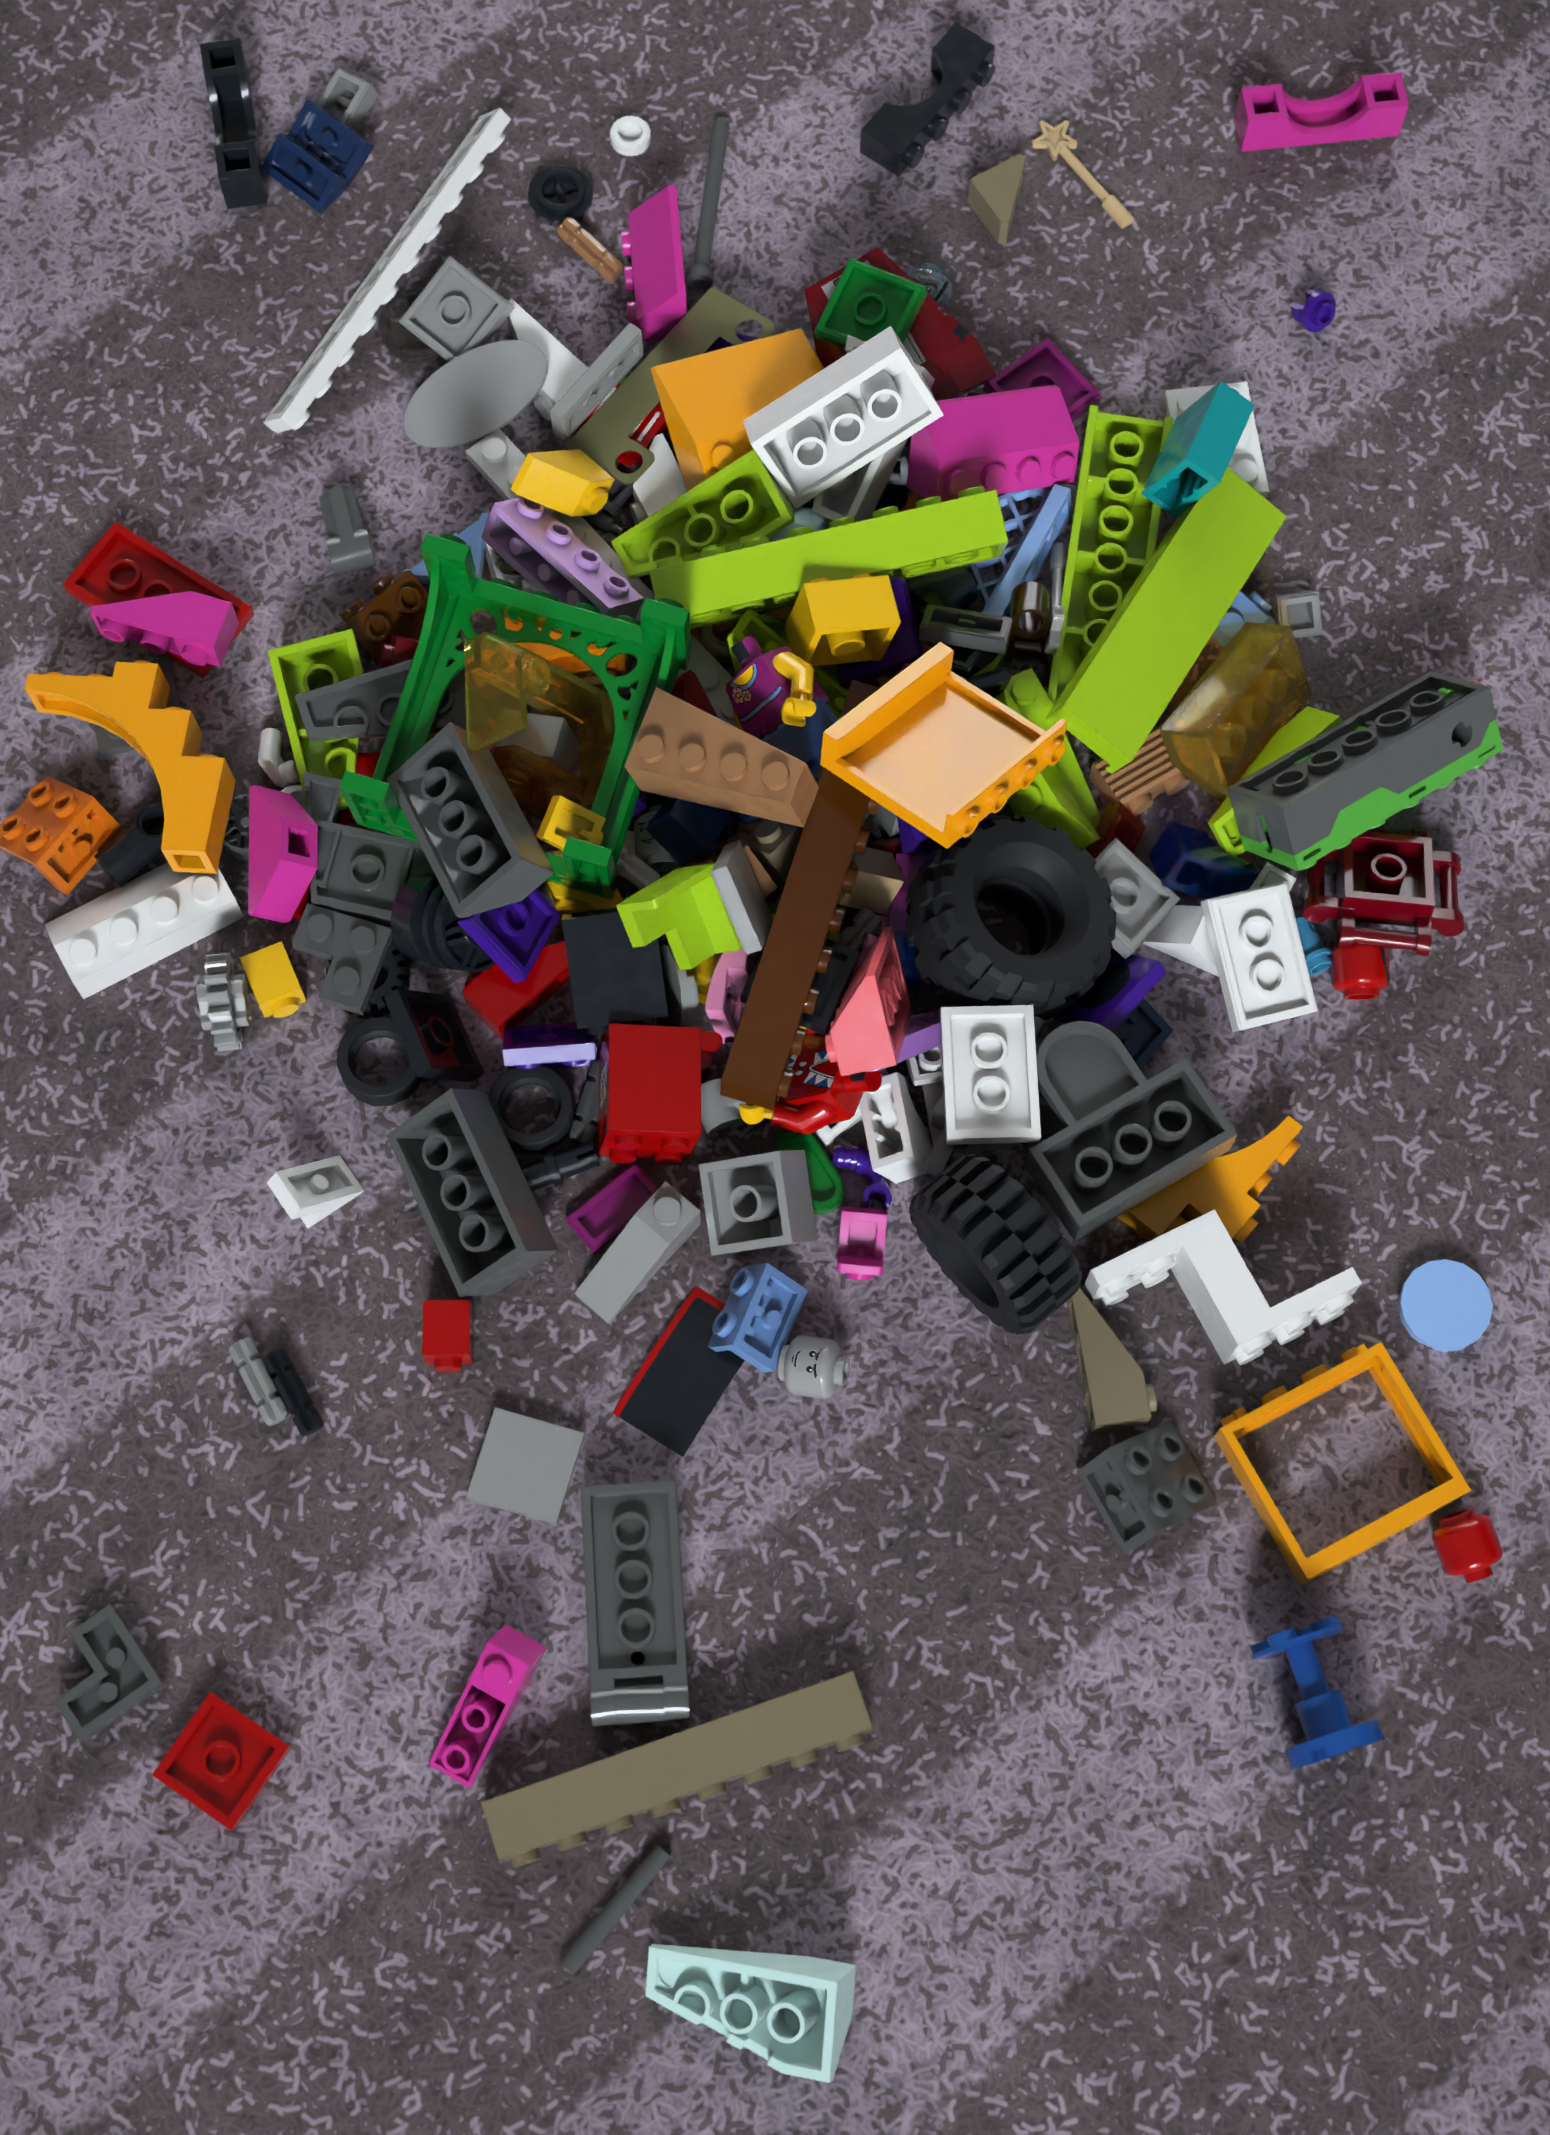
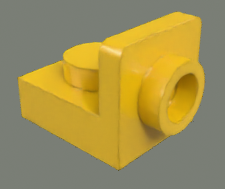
(570, 820)

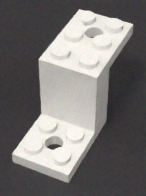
(1220, 1289)

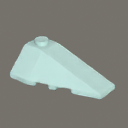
(771, 2003)

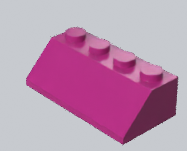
(995, 442)

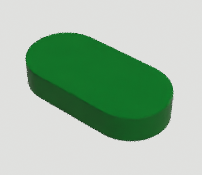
(824, 1180)

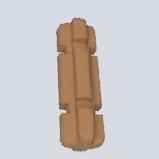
(590, 249)

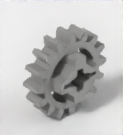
(224, 1002)

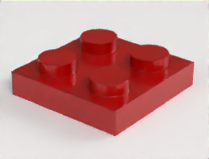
(221, 1761)

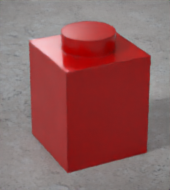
(447, 1334)

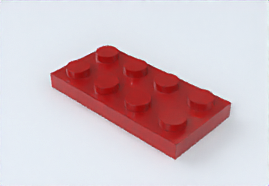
(131, 569)

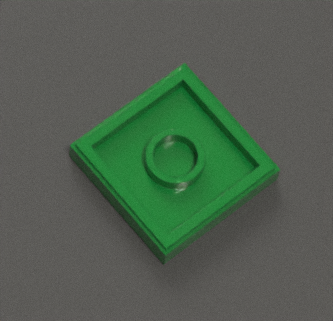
(868, 303)

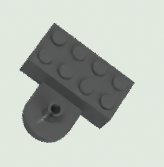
(1120, 1130)

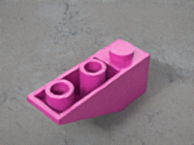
(176, 623)
(487, 1704)

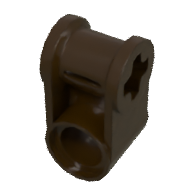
(1030, 622)

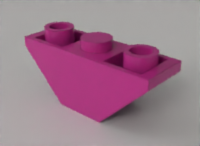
(280, 854)

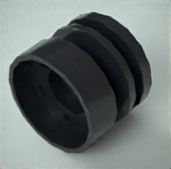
(428, 929)

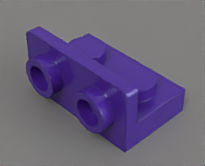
(548, 1045)

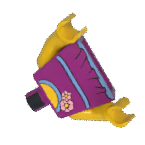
(771, 689)

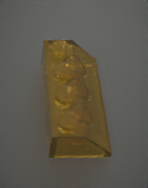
(1237, 707)

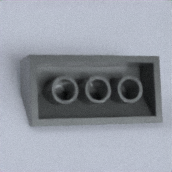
(469, 824)

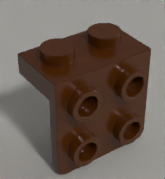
(393, 609)

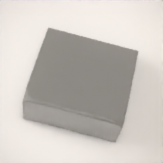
(1299, 611)

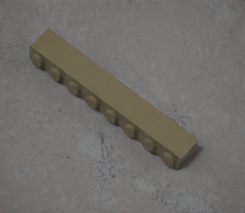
(676, 1768)

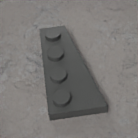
(368, 702)

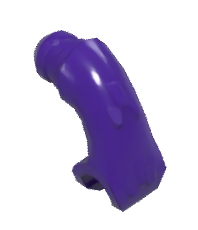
(858, 1159)

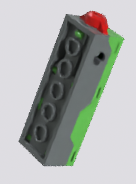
(1365, 770)

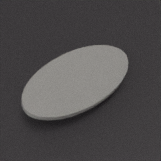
(475, 394)

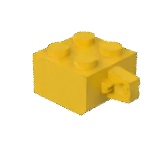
(843, 620)

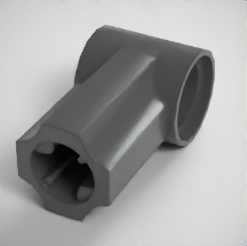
(347, 539)

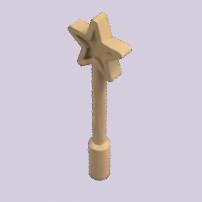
(1059, 143)

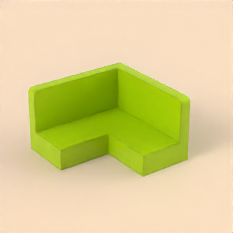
(686, 910)

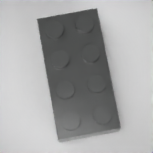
(472, 1192)

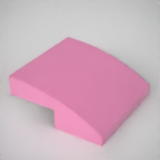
(725, 992)

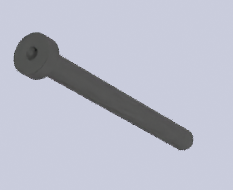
(700, 274)

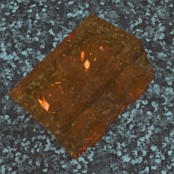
(535, 779)

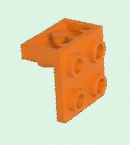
(58, 832)

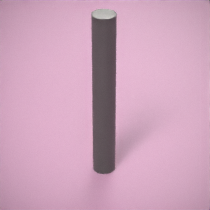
(615, 1909)

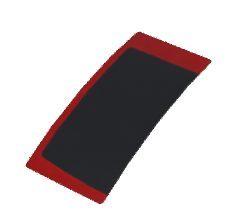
(680, 1377)

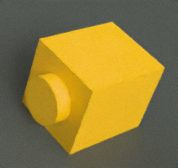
(273, 981)

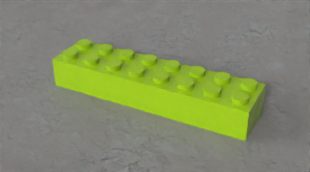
(891, 543)

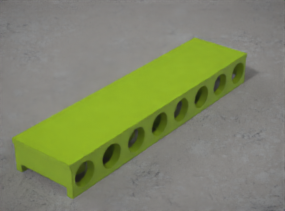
(1109, 532)
(1166, 620)

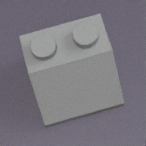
(758, 1202)

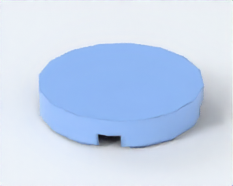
(1445, 1305)

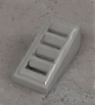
(363, 99)

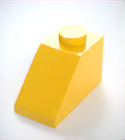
(563, 482)

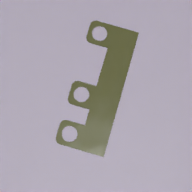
(608, 429)

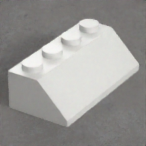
(842, 417)
(140, 925)

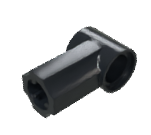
(134, 846)

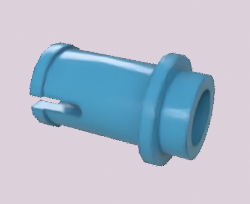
(1315, 953)

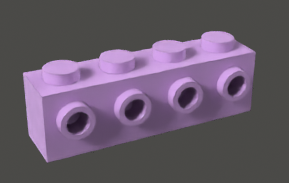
(556, 559)

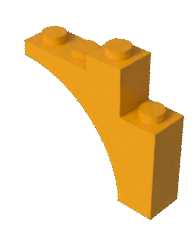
(1218, 1186)

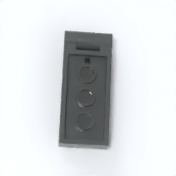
(634, 1603)

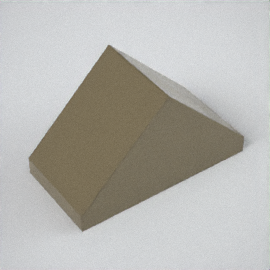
(995, 195)

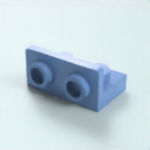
(758, 1315)

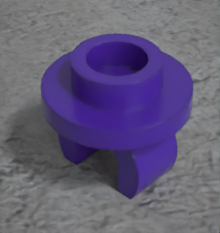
(1316, 312)

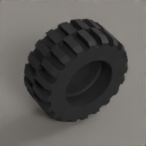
(995, 1243)

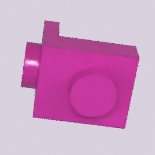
(861, 1242)

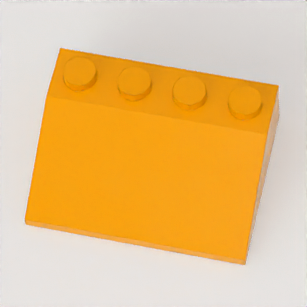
(716, 391)

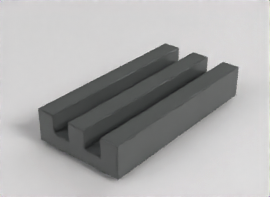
(965, 628)

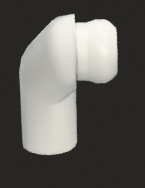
(269, 759)

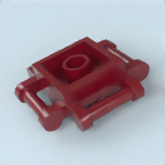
(1388, 881)

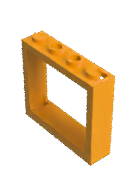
(1410, 1415)

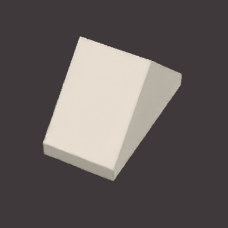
(1185, 937)

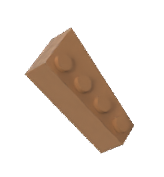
(714, 764)

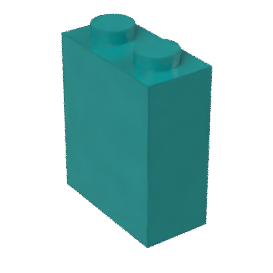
(1198, 449)

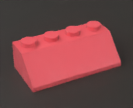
(872, 1012)

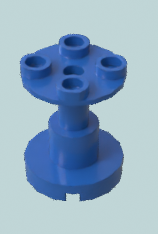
(1322, 1711)

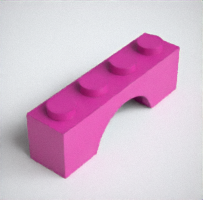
(1366, 110)

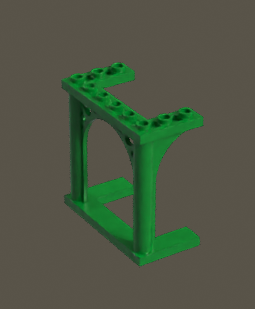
(455, 595)

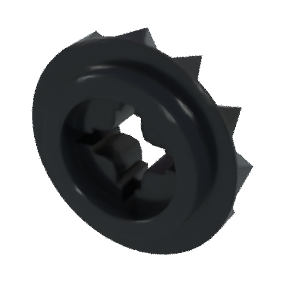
(571, 181)

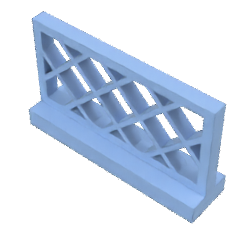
(1033, 549)

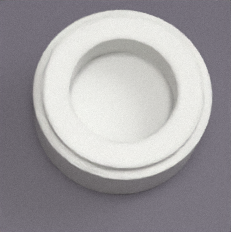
(630, 135)

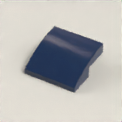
(317, 156)

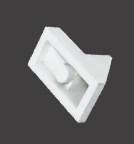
(315, 1189)

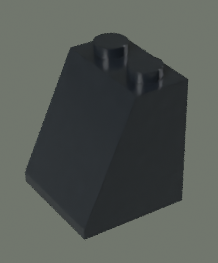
(610, 976)

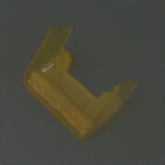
(508, 677)

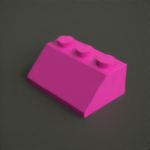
(656, 265)

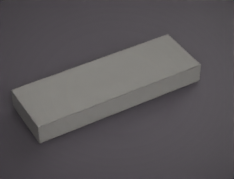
(597, 382)

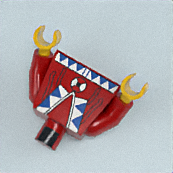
(816, 1092)

